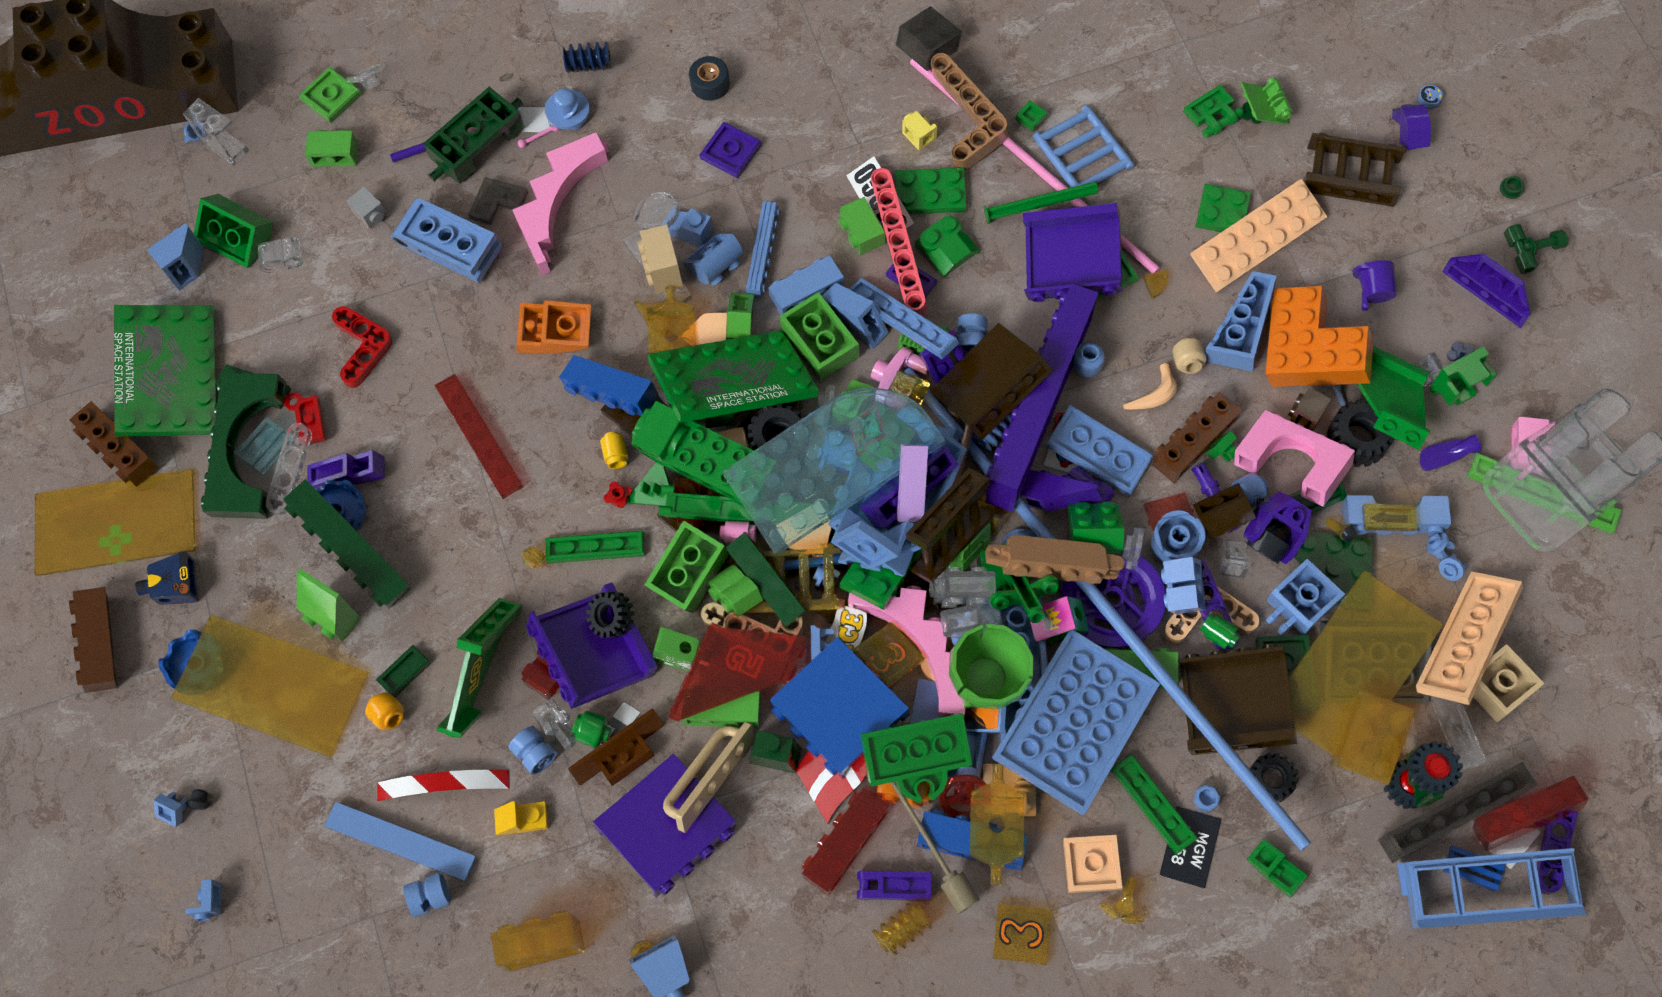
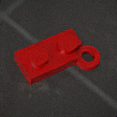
(308, 413)

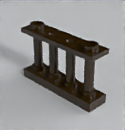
(1352, 189)
(931, 533)

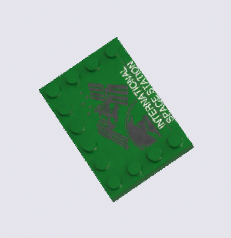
(164, 370)
(732, 376)

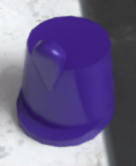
(1377, 281)

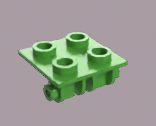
(1268, 102)

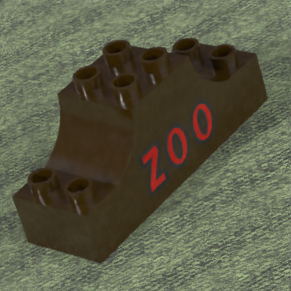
(107, 71)

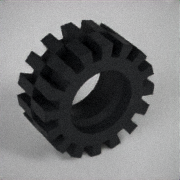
(598, 614)
(1284, 767)

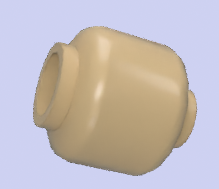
(1189, 355)

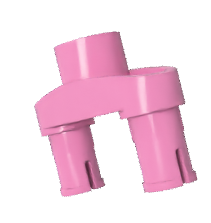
(885, 372)

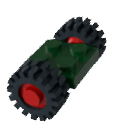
(1424, 775)

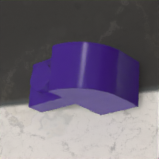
(1414, 125)

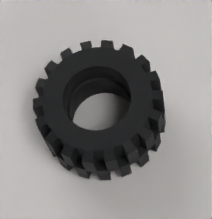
(1360, 415)
(770, 421)

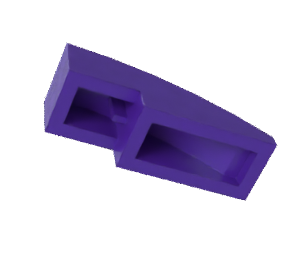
(356, 469)

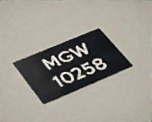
(1193, 862)

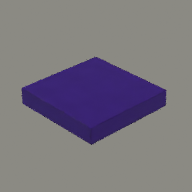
(730, 149)

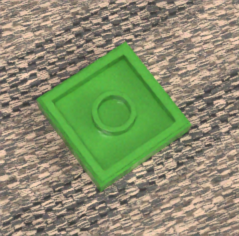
(330, 95)

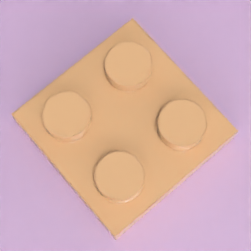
(1092, 864)

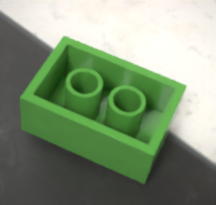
(819, 336)
(687, 567)

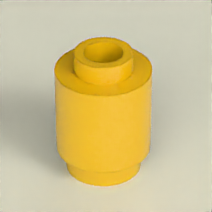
(614, 450)

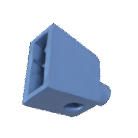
(662, 968)

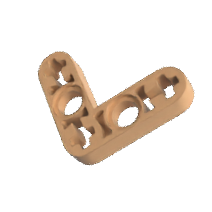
(1185, 630)

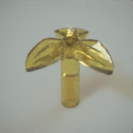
(1125, 906)

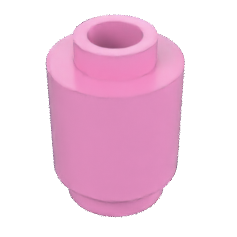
(734, 529)

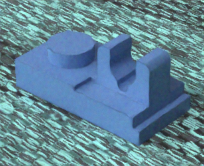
(817, 644)

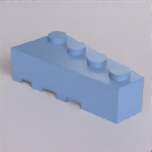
(1242, 330)

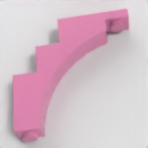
(569, 166)

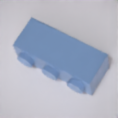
(805, 283)

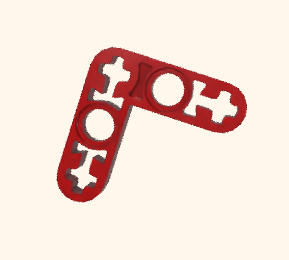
(368, 345)

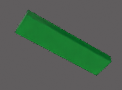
(594, 547)
(1154, 804)

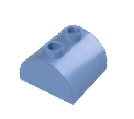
(714, 257)

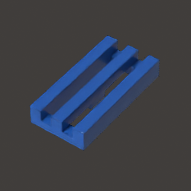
(1496, 876)

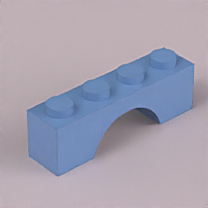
(1431, 515)

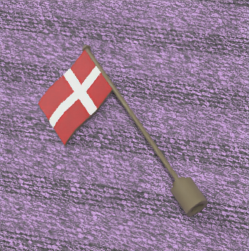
(831, 791)

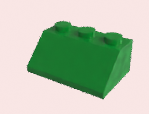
(231, 229)

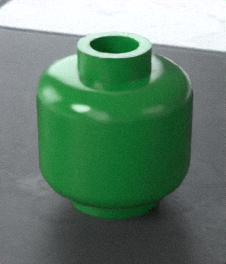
(591, 728)

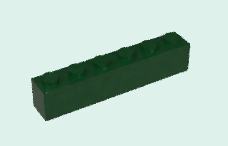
(346, 543)

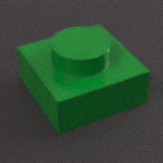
(1031, 115)

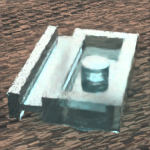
(262, 446)

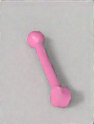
(522, 143)

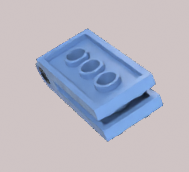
(447, 239)

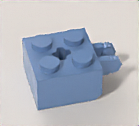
(1298, 611)

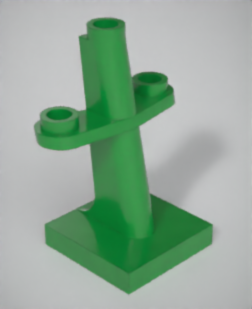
(1021, 591)

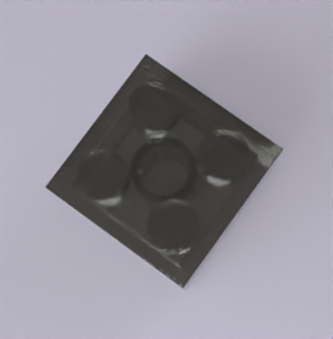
(927, 36)

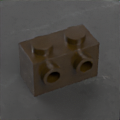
(1309, 408)
(1224, 511)

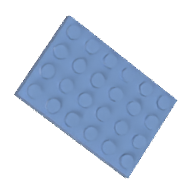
(1076, 721)

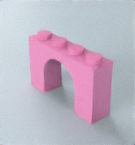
(1276, 433)

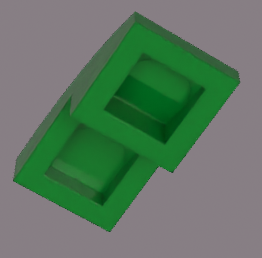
(1276, 868)

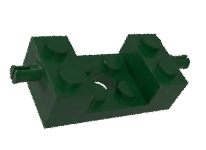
(455, 148)

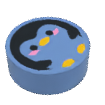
(1430, 96)

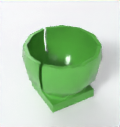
(990, 667)

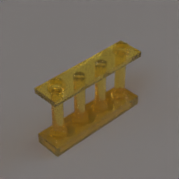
(829, 598)

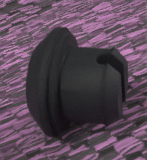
(198, 800)

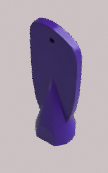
(1448, 452)

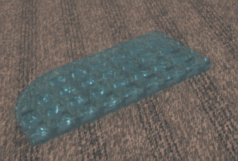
(828, 462)

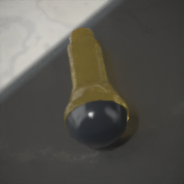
(1345, 532)

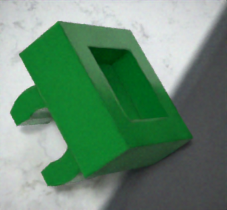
(1223, 447)

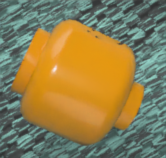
(384, 711)

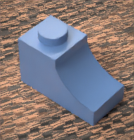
(692, 227)

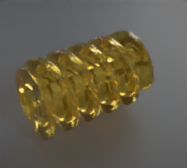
(902, 928)

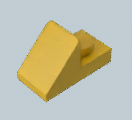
(520, 818)

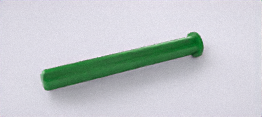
(1040, 201)

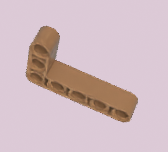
(972, 108)

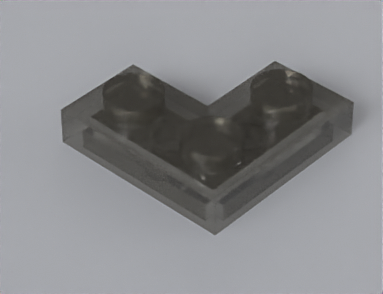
(496, 194)

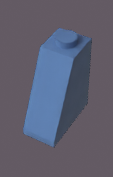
(857, 314)

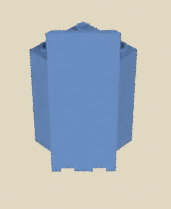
(888, 547)

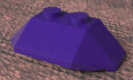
(1491, 285)

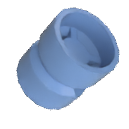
(971, 330)
(531, 748)
(425, 895)

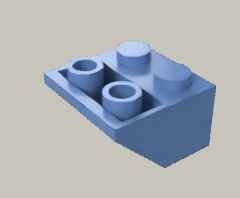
(179, 256)

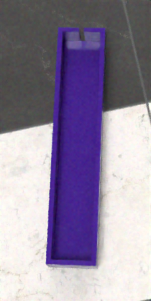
(1035, 412)

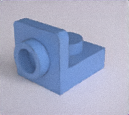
(210, 899)

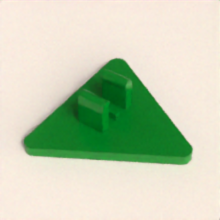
(649, 489)

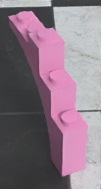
(908, 616)

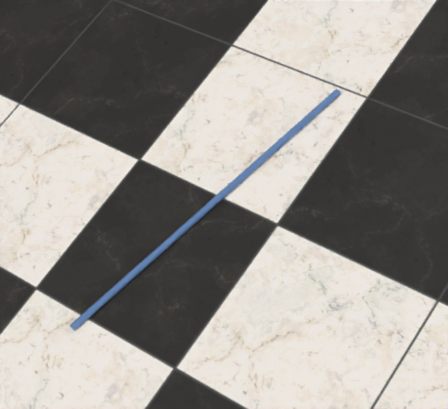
(1141, 650)

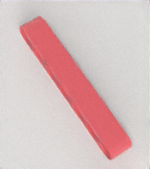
(898, 233)

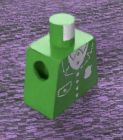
(670, 647)

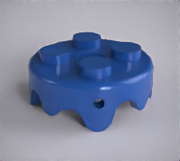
(346, 496)
(177, 657)

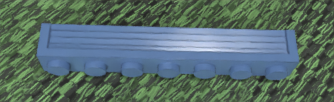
(762, 249)

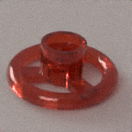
(963, 786)

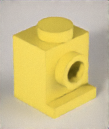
(919, 130)

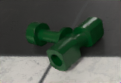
(1527, 247)

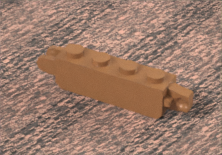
(1055, 557)

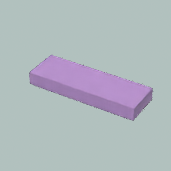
(912, 482)

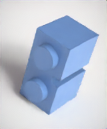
(1184, 585)

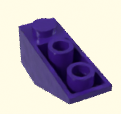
(1055, 492)

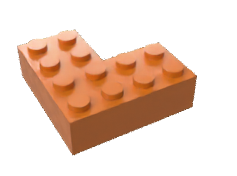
(1307, 352)

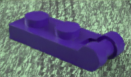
(895, 885)

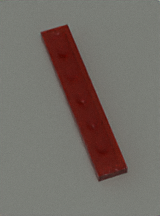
(479, 436)

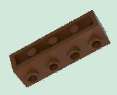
(1196, 437)
(117, 450)
(94, 640)

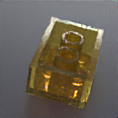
(1372, 736)
(537, 941)

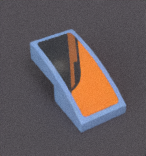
(985, 720)

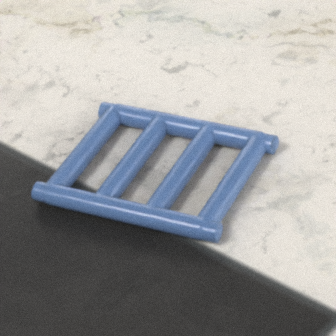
(1100, 129)

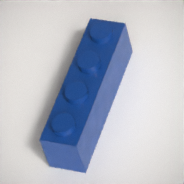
(608, 385)
(953, 835)

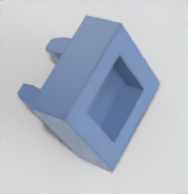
(168, 809)

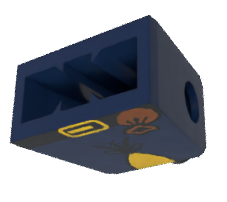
(170, 580)

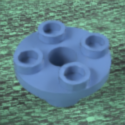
(567, 109)

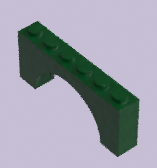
(238, 400)

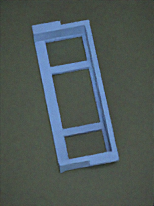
(1410, 887)

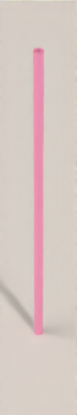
(1048, 177)

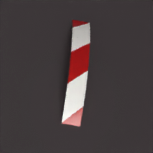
(442, 782)

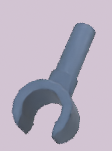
(1337, 389)

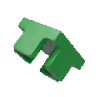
(1456, 379)

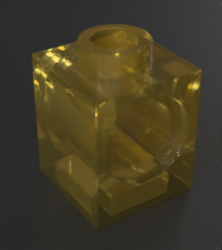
(910, 386)

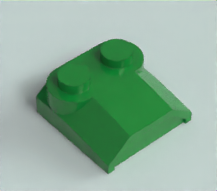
(946, 245)

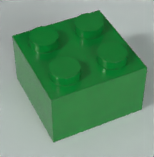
(1097, 524)

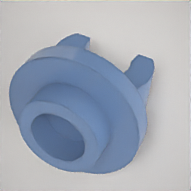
(1437, 543)
(1452, 568)
(819, 575)

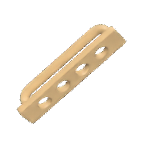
(713, 778)

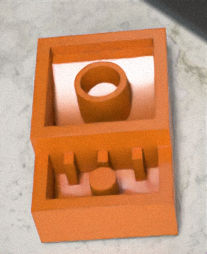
(553, 327)

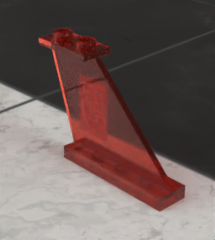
(734, 665)

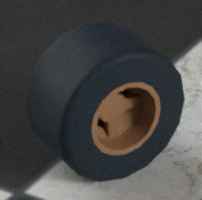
(709, 78)

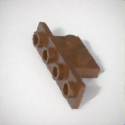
(620, 753)

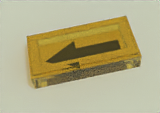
(1389, 517)

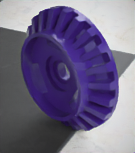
(1141, 619)

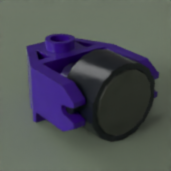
(1289, 513)

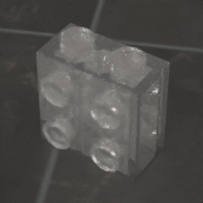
(961, 587)

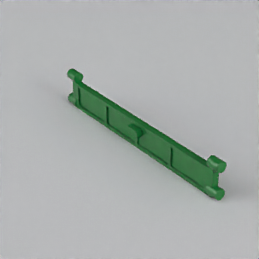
(702, 507)

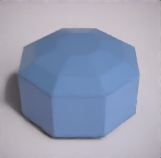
(1206, 798)

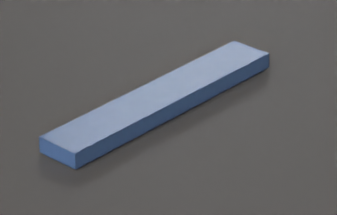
(907, 320)
(401, 841)

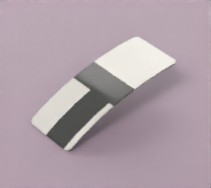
(623, 717)

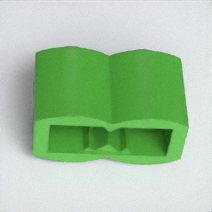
(734, 591)

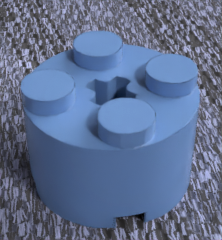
(1185, 528)

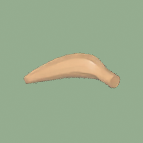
(1159, 396)

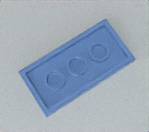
(1099, 450)

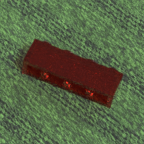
(1530, 813)
(845, 841)

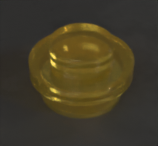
(533, 557)

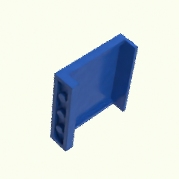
(835, 703)

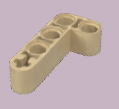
(747, 623)

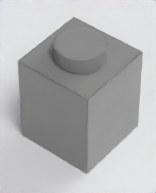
(366, 207)

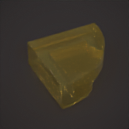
(1156, 283)

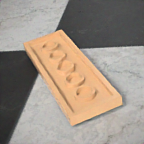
(1258, 235)
(1469, 638)

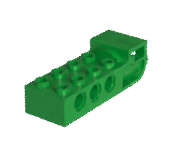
(687, 448)

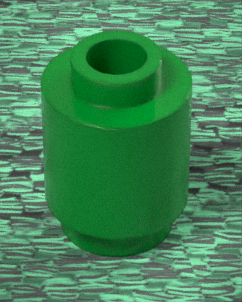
(1220, 631)

